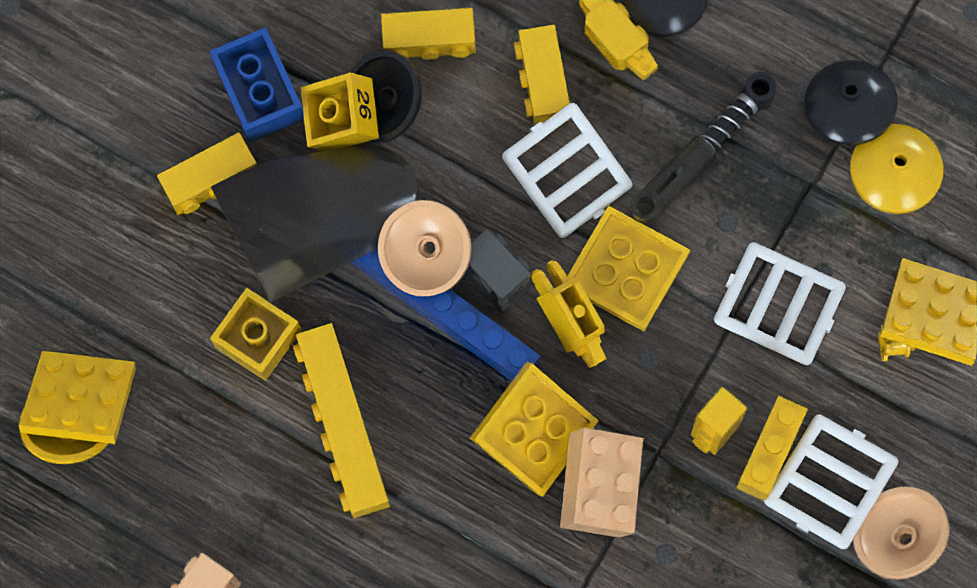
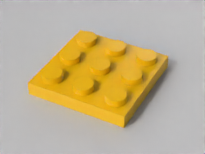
(628, 268)
(933, 312)
(77, 397)
(532, 428)

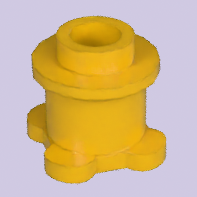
(891, 348)

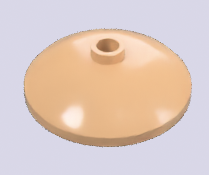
(405, 252)
(893, 519)

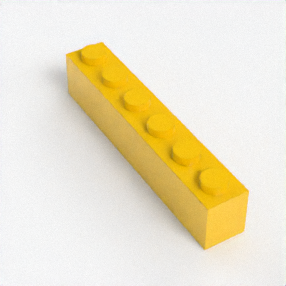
(342, 421)

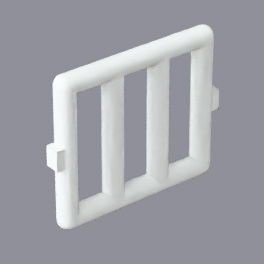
(605, 160)
(809, 277)
(856, 513)

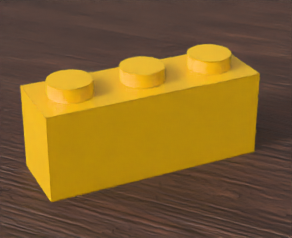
(429, 33)
(542, 72)
(191, 180)
(717, 422)
(772, 448)

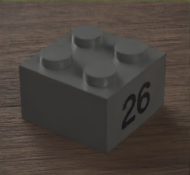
(497, 271)

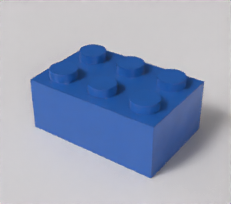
(257, 84)

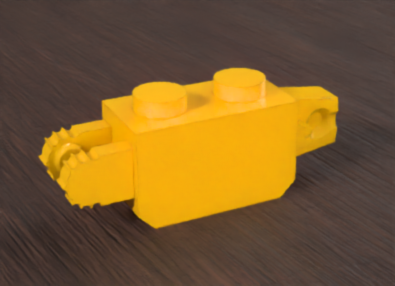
(617, 37)
(570, 313)

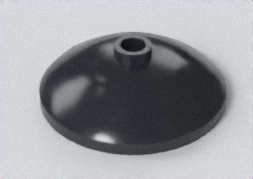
(665, 16)
(397, 78)
(847, 117)

